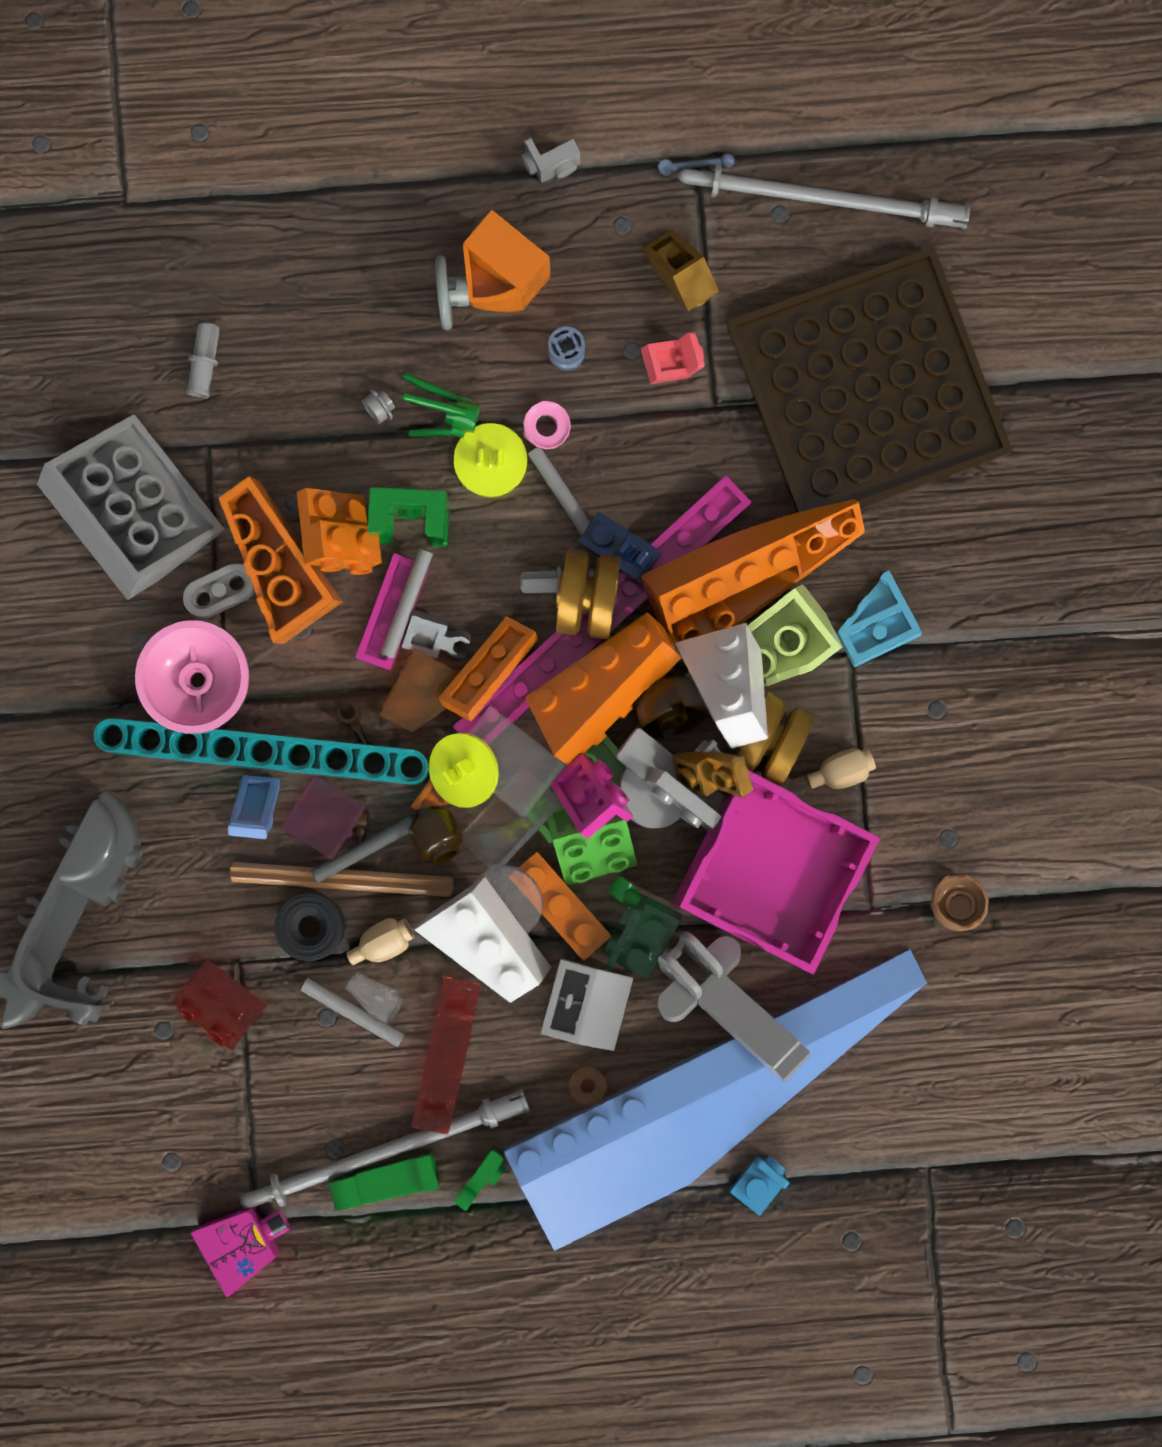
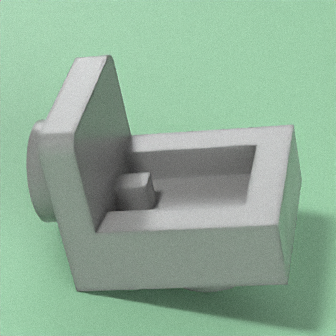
(556, 162)

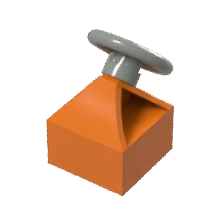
(500, 269)

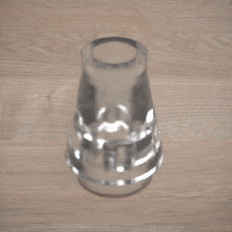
(376, 998)

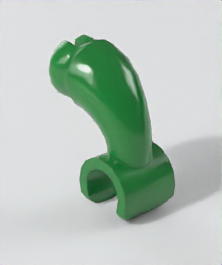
(624, 891)

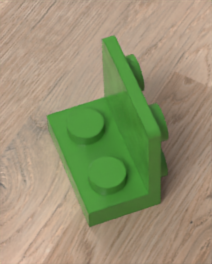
(584, 858)

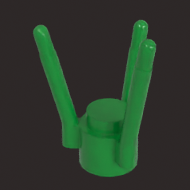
(460, 412)

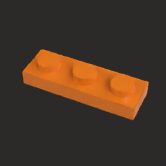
(488, 668)
(565, 909)

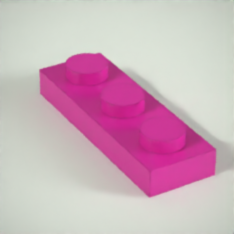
(384, 612)

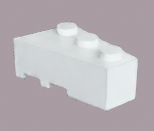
(731, 681)
(486, 941)

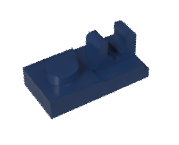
(612, 539)

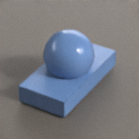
(254, 807)

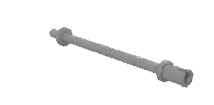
(929, 211)
(487, 1114)

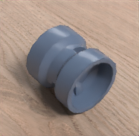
(565, 356)

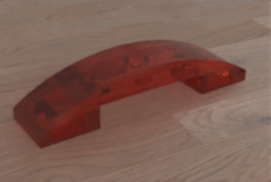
(446, 1056)

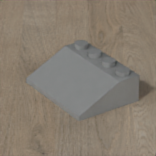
(128, 505)

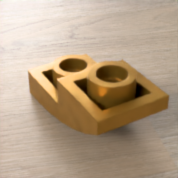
(711, 771)

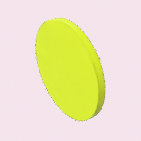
(490, 460)
(463, 770)

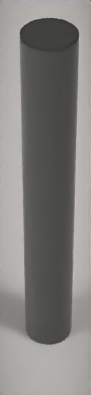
(361, 850)

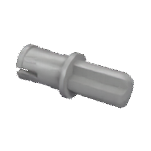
(203, 360)
(543, 581)

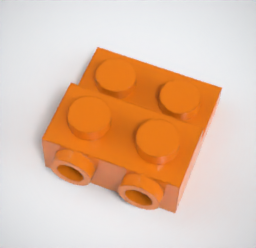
(336, 532)

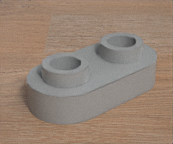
(219, 587)

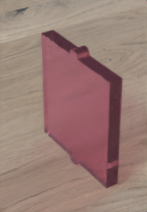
(323, 817)

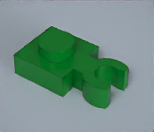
(488, 1171)

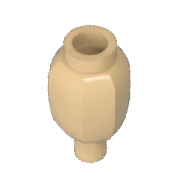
(843, 769)
(382, 941)

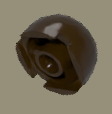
(669, 704)

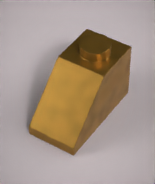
(681, 269)

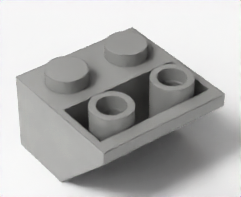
(586, 1005)

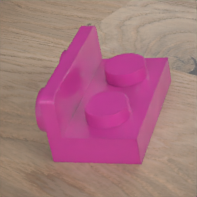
(590, 795)

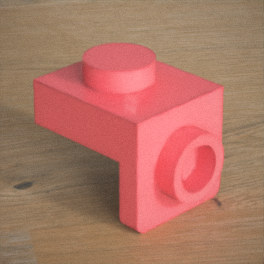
(673, 359)

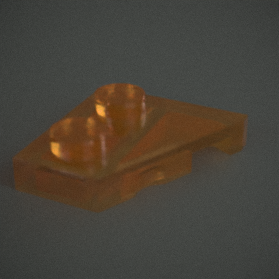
(417, 691)

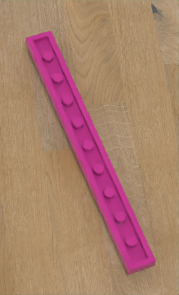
(562, 650)

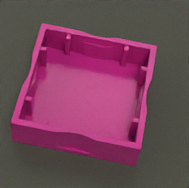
(776, 872)

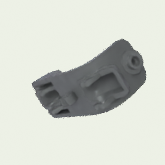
(90, 870)

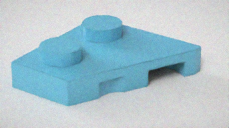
(878, 623)

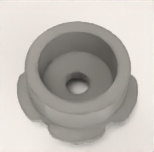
(378, 406)

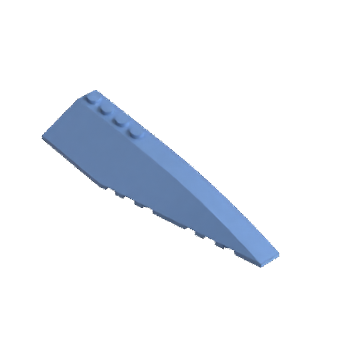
(691, 1113)

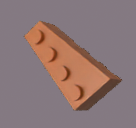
(273, 557)
(601, 687)

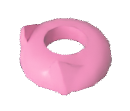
(558, 414)

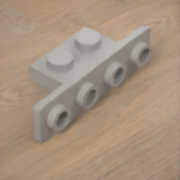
(656, 768)

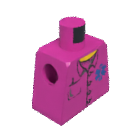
(240, 1245)

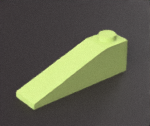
(793, 637)

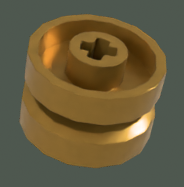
(587, 594)
(783, 740)

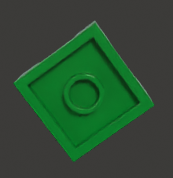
(409, 505)

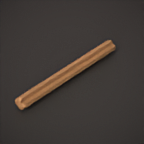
(344, 879)

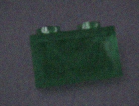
(644, 936)

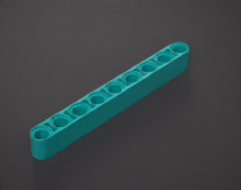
(244, 756)

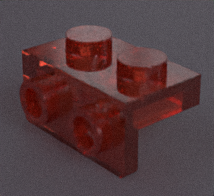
(218, 1005)

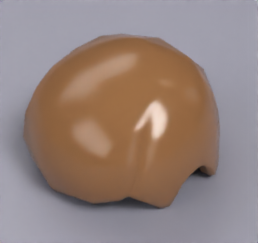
(959, 902)

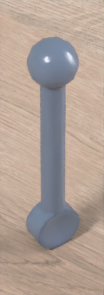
(666, 167)

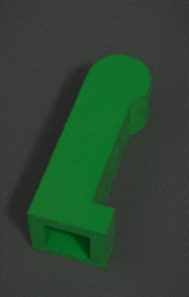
(385, 1181)

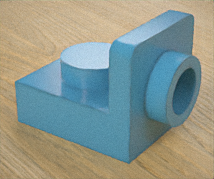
(760, 1183)

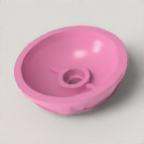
(171, 662)

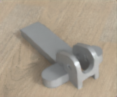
(727, 1003)

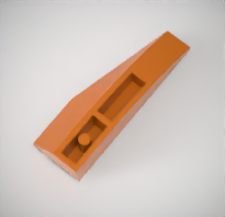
(747, 570)

